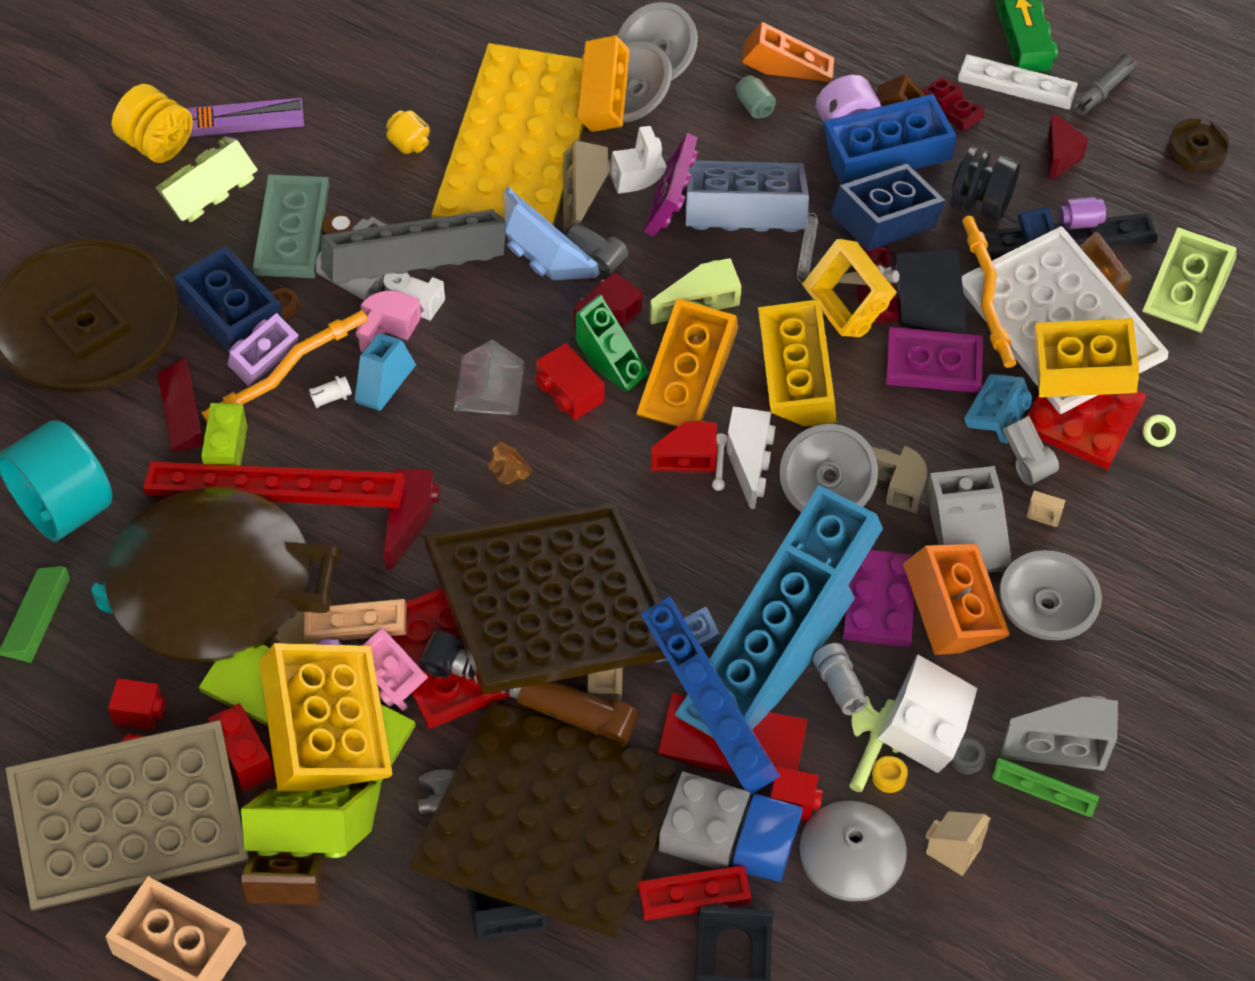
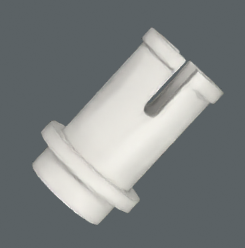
(330, 391)

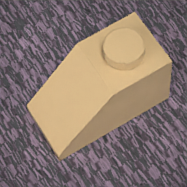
(957, 839)

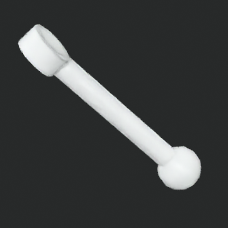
(718, 484)

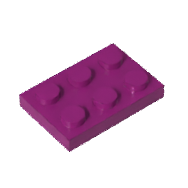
(670, 185)
(934, 360)
(882, 601)

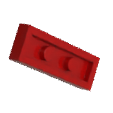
(688, 892)

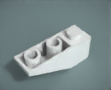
(746, 448)

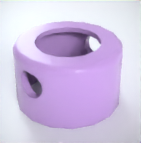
(852, 96)

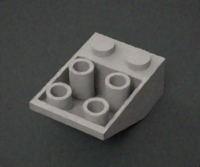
(970, 510)

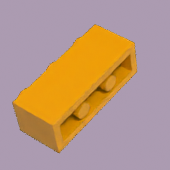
(603, 83)

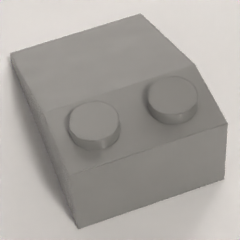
(1066, 734)

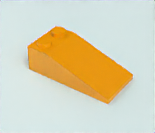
(688, 364)

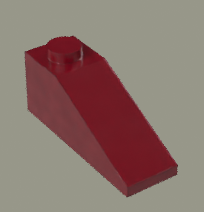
(412, 515)

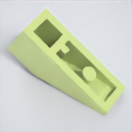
(708, 285)

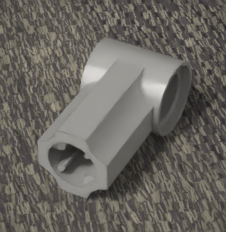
(1033, 458)

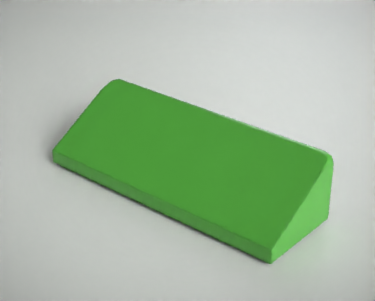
(35, 613)
(1045, 787)

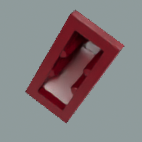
(1065, 146)

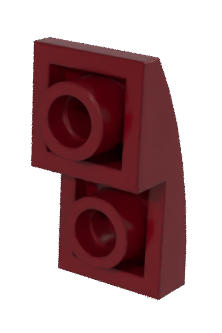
(956, 108)

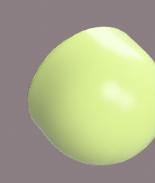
(1163, 420)

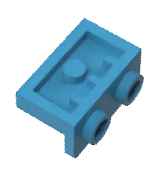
(999, 404)

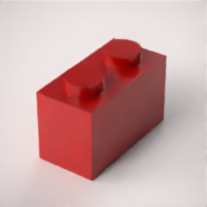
(569, 382)
(245, 751)

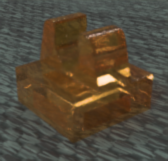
(512, 461)

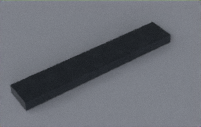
(1115, 231)

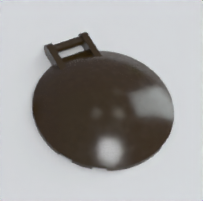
(213, 574)

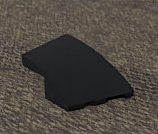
(931, 291)

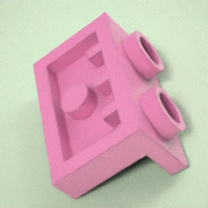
(394, 670)

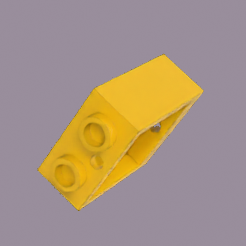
(828, 273)

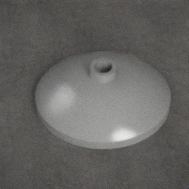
(667, 28)
(646, 79)
(827, 450)
(1053, 581)
(850, 868)

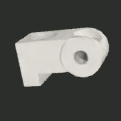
(430, 294)

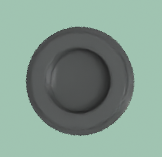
(968, 757)

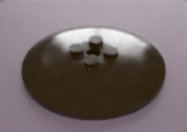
(80, 281)

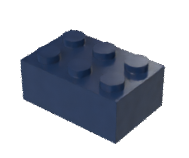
(887, 206)
(225, 297)

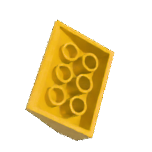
(324, 716)

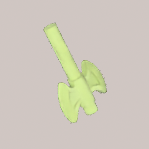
(870, 721)

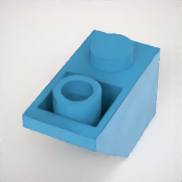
(382, 371)

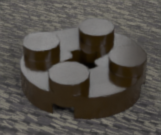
(1194, 157)

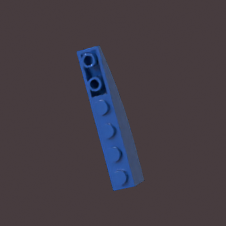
(710, 696)

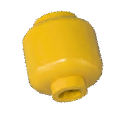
(407, 132)

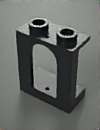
(719, 918)
(502, 921)

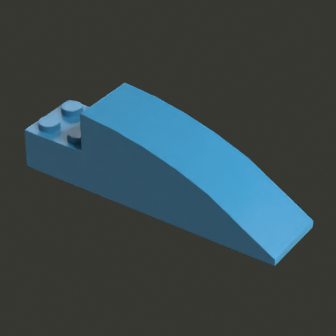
(792, 606)

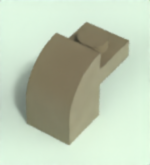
(906, 477)

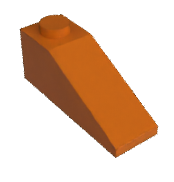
(785, 56)

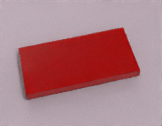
(778, 734)

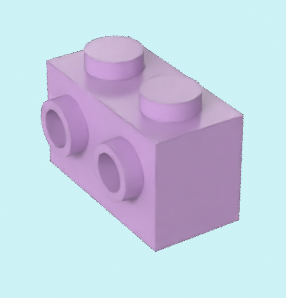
(262, 349)

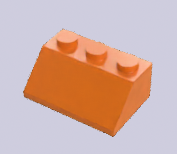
(939, 576)

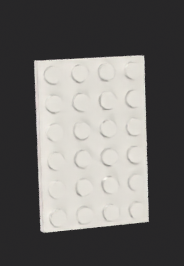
(1055, 283)

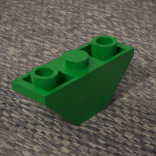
(608, 345)

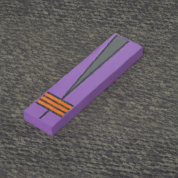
(246, 117)

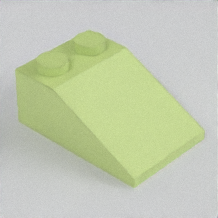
(1190, 280)

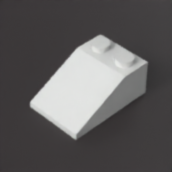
(929, 715)

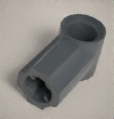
(606, 252)

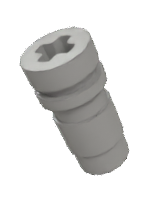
(843, 683)

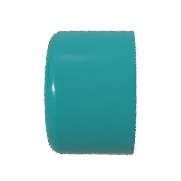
(55, 479)

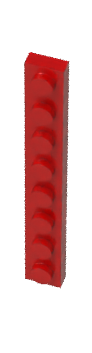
(279, 483)

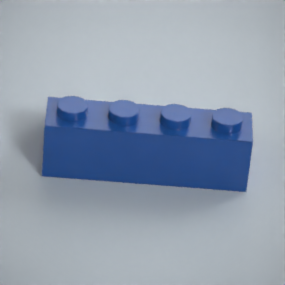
(889, 137)

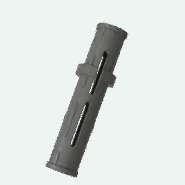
(1098, 90)

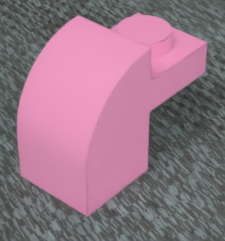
(388, 313)

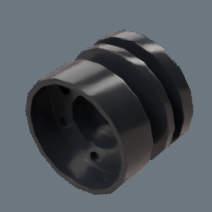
(985, 183)

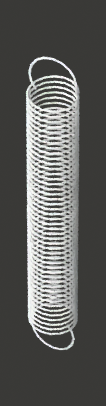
(809, 235)

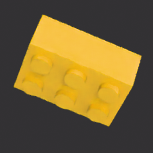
(1086, 357)

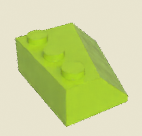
(308, 823)

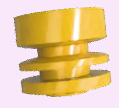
(152, 123)

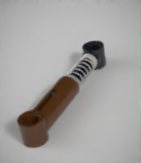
(604, 718)

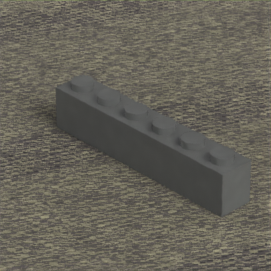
(412, 246)

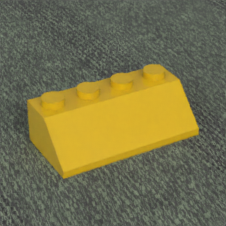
(797, 363)

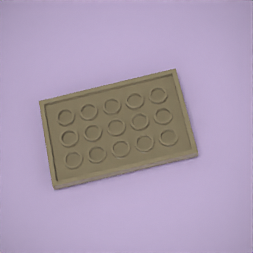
(126, 814)

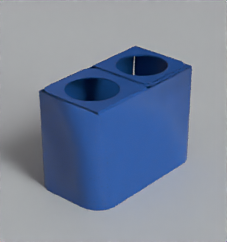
(767, 837)

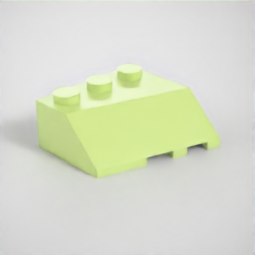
(207, 181)

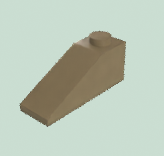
(583, 174)

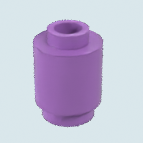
(1082, 212)

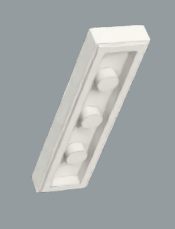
(1017, 82)

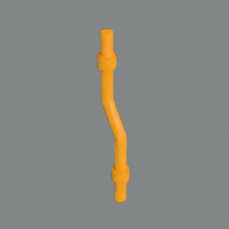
(335, 330)
(999, 336)

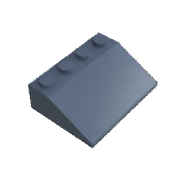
(747, 196)

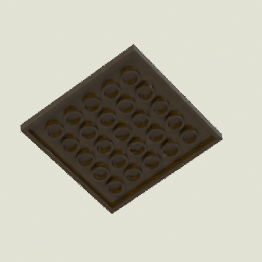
(547, 596)
(550, 818)

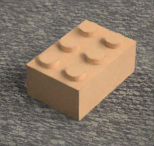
(174, 936)

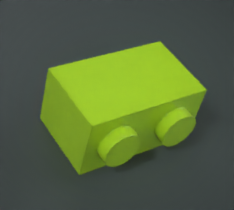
(225, 435)

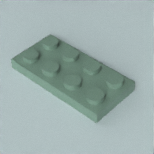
(291, 226)

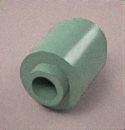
(755, 97)

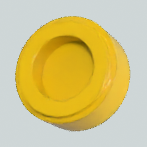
(889, 774)

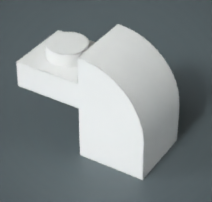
(639, 166)

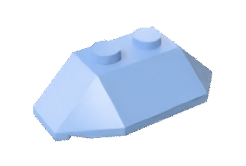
(543, 243)

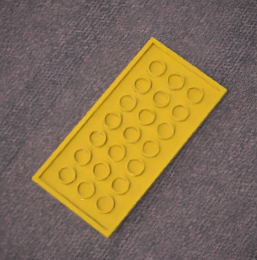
(514, 134)

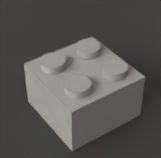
(704, 821)

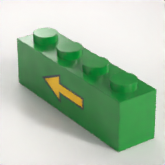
(1027, 34)

